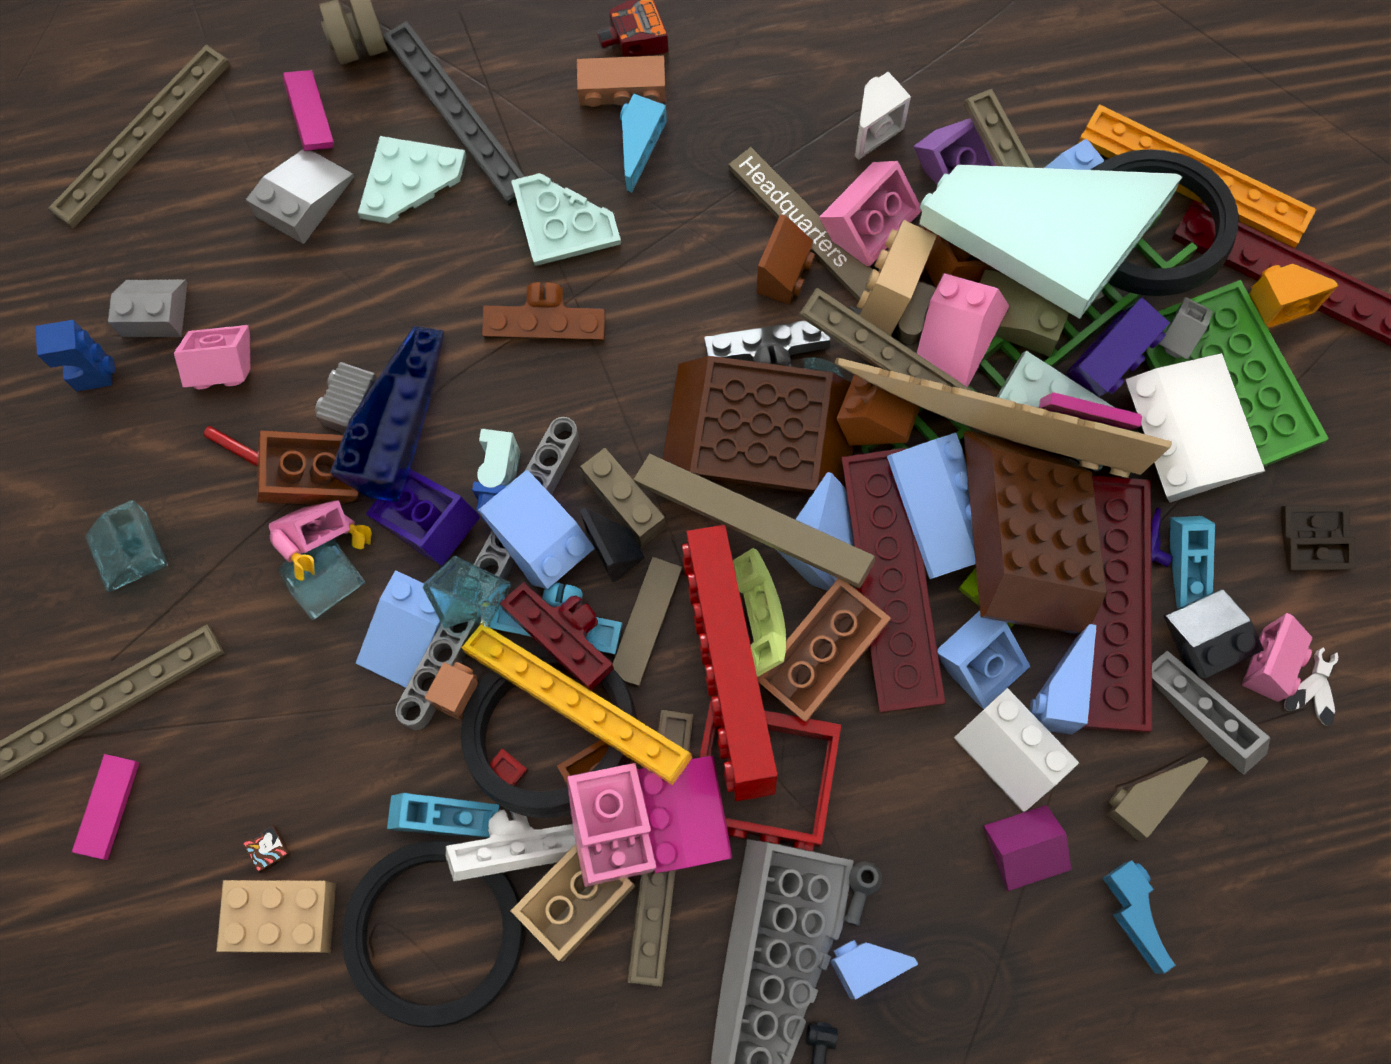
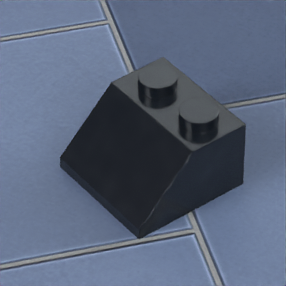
(1213, 634)

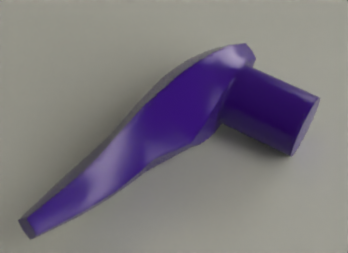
(1156, 554)

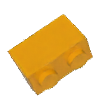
(1289, 293)

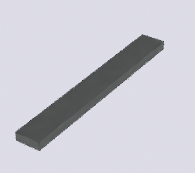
(454, 109)

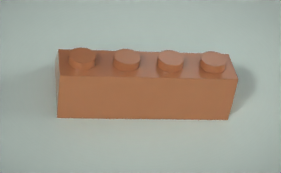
(824, 648)

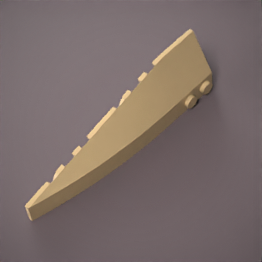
(1025, 424)

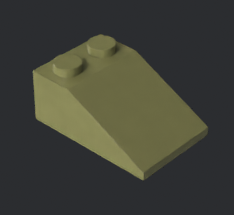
(1030, 317)

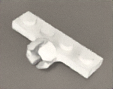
(509, 848)

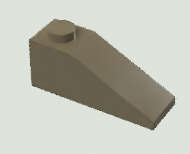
(1148, 802)

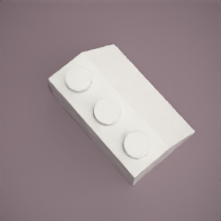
(1016, 750)

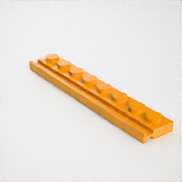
(1257, 203)

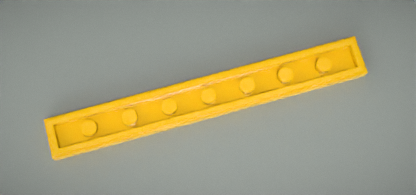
(578, 704)

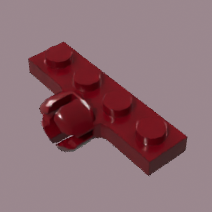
(561, 632)

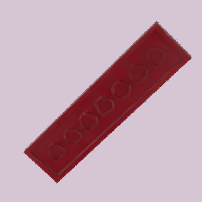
(1124, 621)
(906, 649)

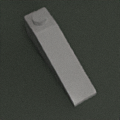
(1210, 714)

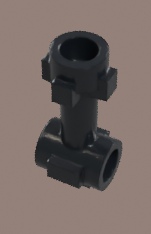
(821, 1037)

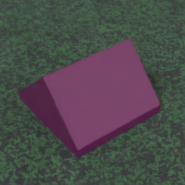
(1028, 847)

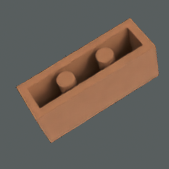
(618, 78)

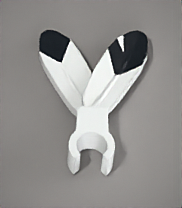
(1318, 688)

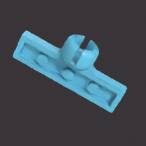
(603, 637)

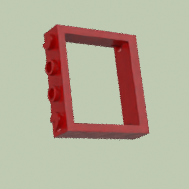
(796, 726)

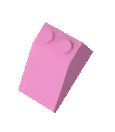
(961, 326)

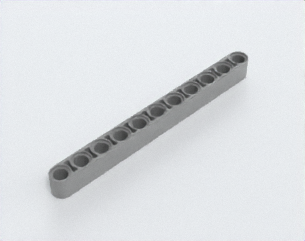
(490, 555)

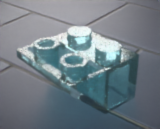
(124, 545)
(333, 579)

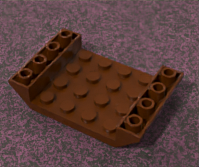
(757, 423)

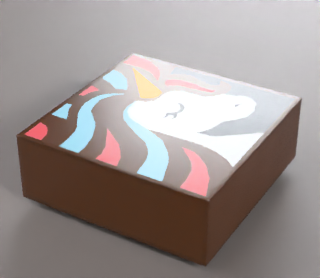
(266, 848)

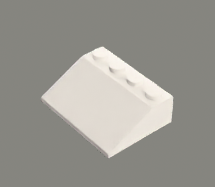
(1203, 418)

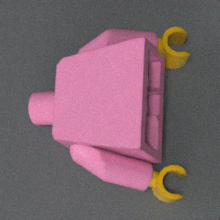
(310, 528)

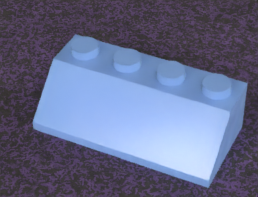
(937, 502)

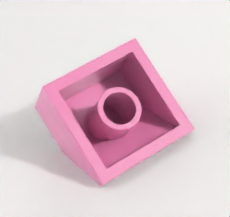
(214, 357)
(1277, 667)

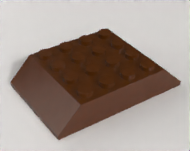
(1033, 535)

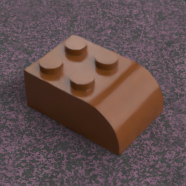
(298, 469)

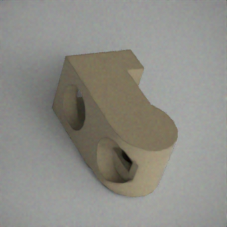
(913, 318)

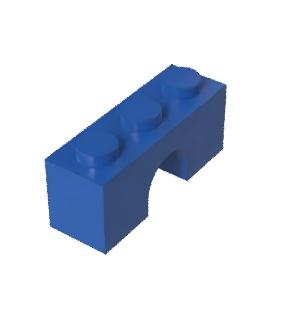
(82, 358)

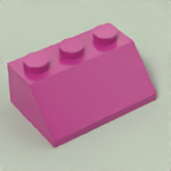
(686, 817)

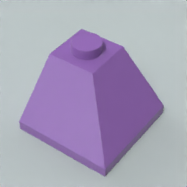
(951, 147)

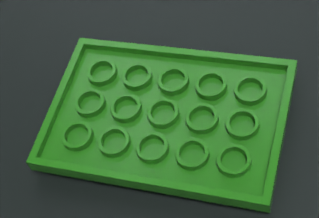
(1264, 383)

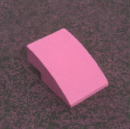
(610, 824)

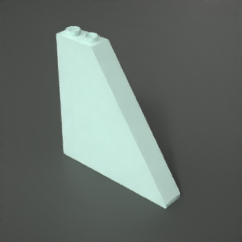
(1046, 225)

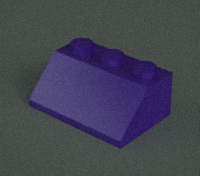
(1119, 348)

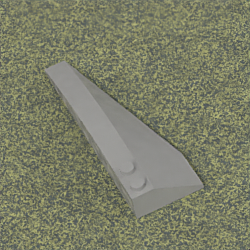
(778, 944)

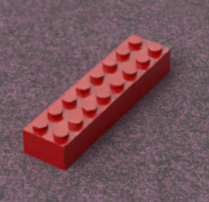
(728, 665)

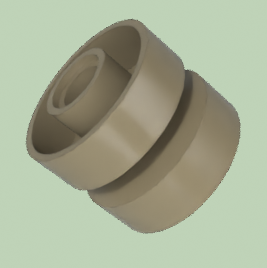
(346, 30)

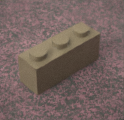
(623, 497)

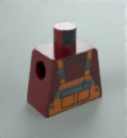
(635, 29)

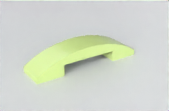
(763, 611)

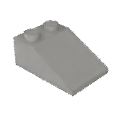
(299, 194)

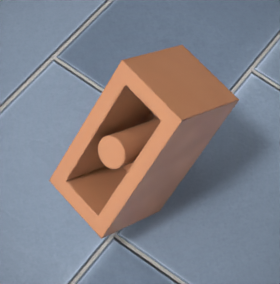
(452, 689)

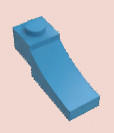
(1131, 888)

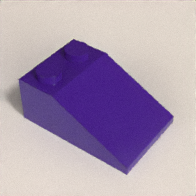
(426, 517)

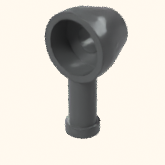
(861, 890)

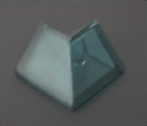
(465, 593)

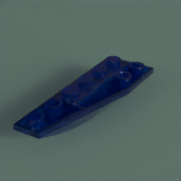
(389, 420)

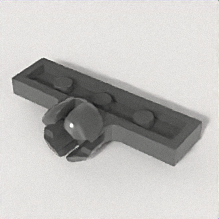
(768, 344)

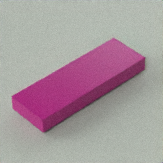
(308, 110)
(1090, 411)
(105, 807)

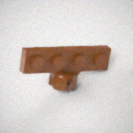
(544, 318)

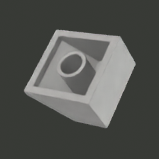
(148, 308)

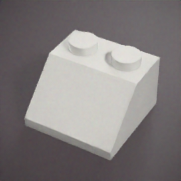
(882, 113)

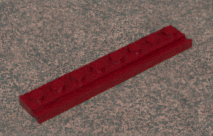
(1254, 252)

